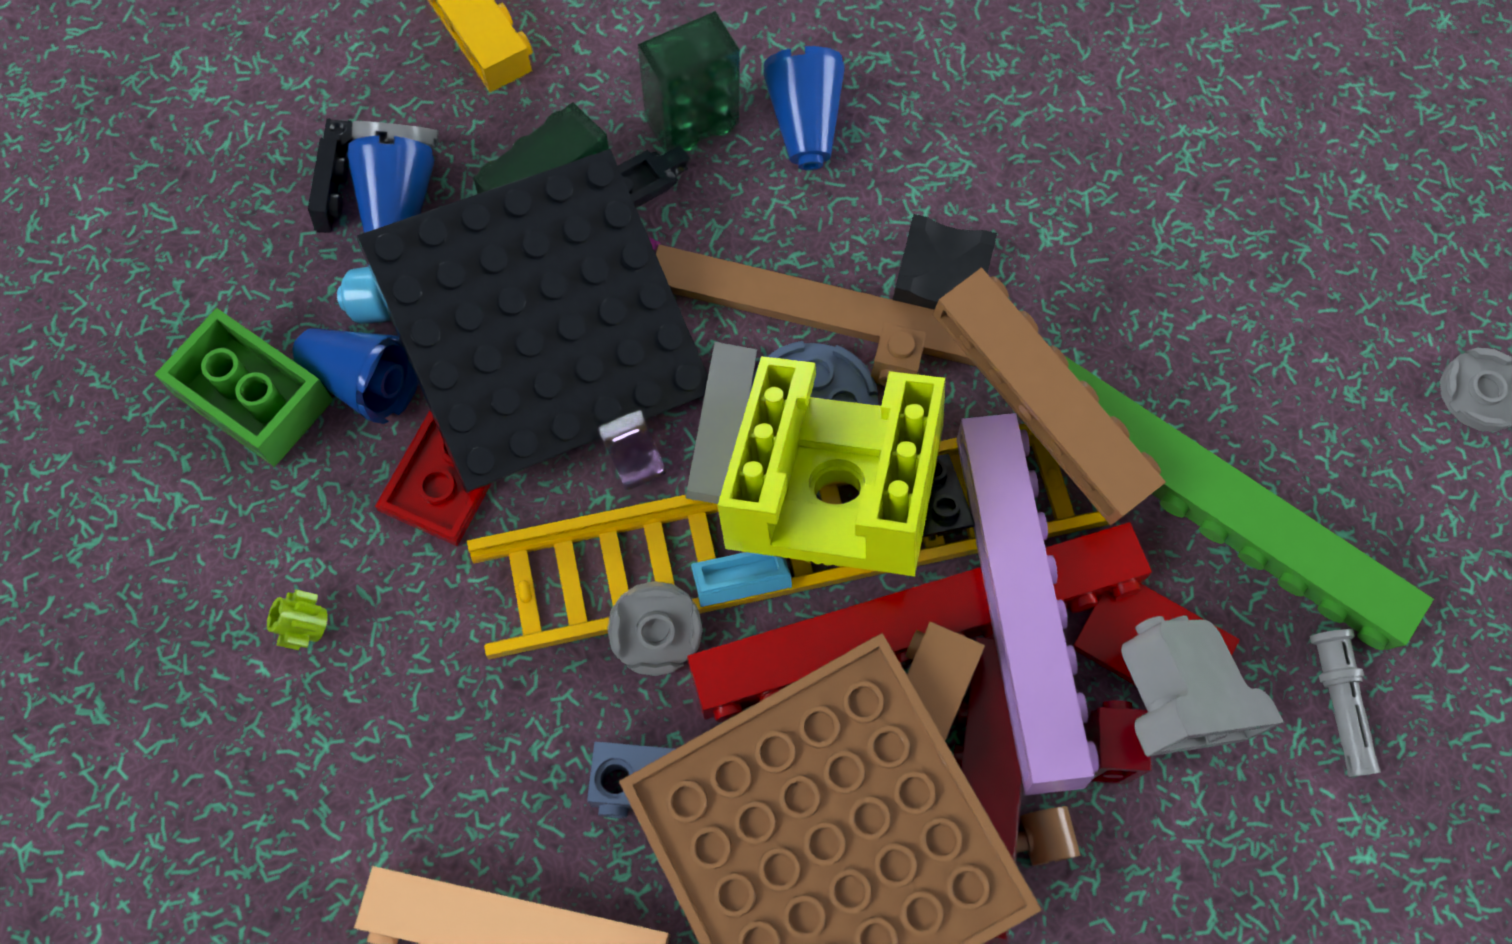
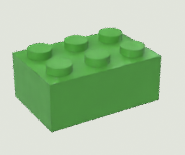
(245, 387)

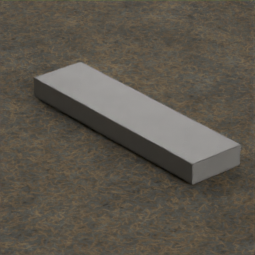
(720, 419)

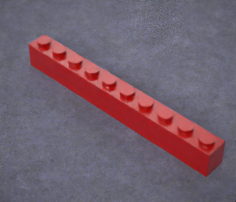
(765, 663)

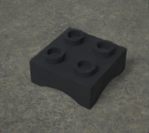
(939, 260)

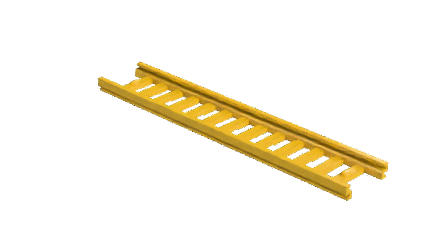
(651, 517)

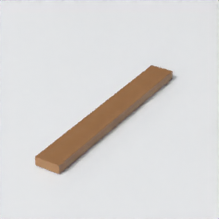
(800, 300)

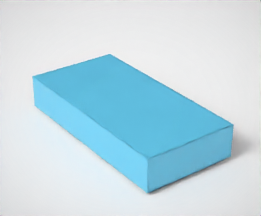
(739, 577)

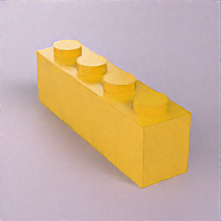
(486, 39)

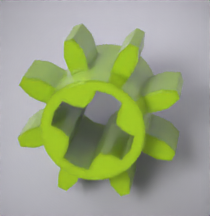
(297, 619)

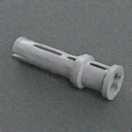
(1343, 680)

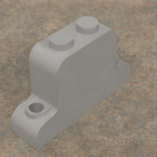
(1192, 688)

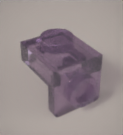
(632, 450)

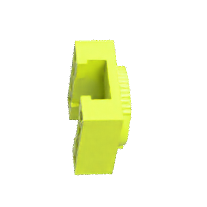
(801, 443)

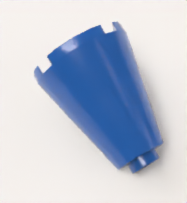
(806, 101)
(389, 179)
(359, 369)

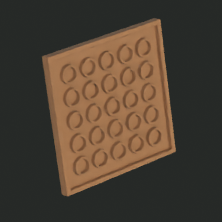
(829, 820)

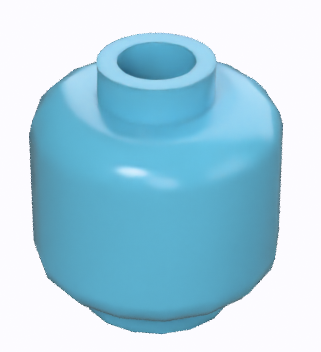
(361, 297)

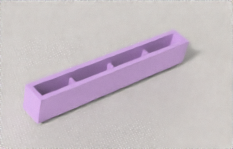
(1024, 608)

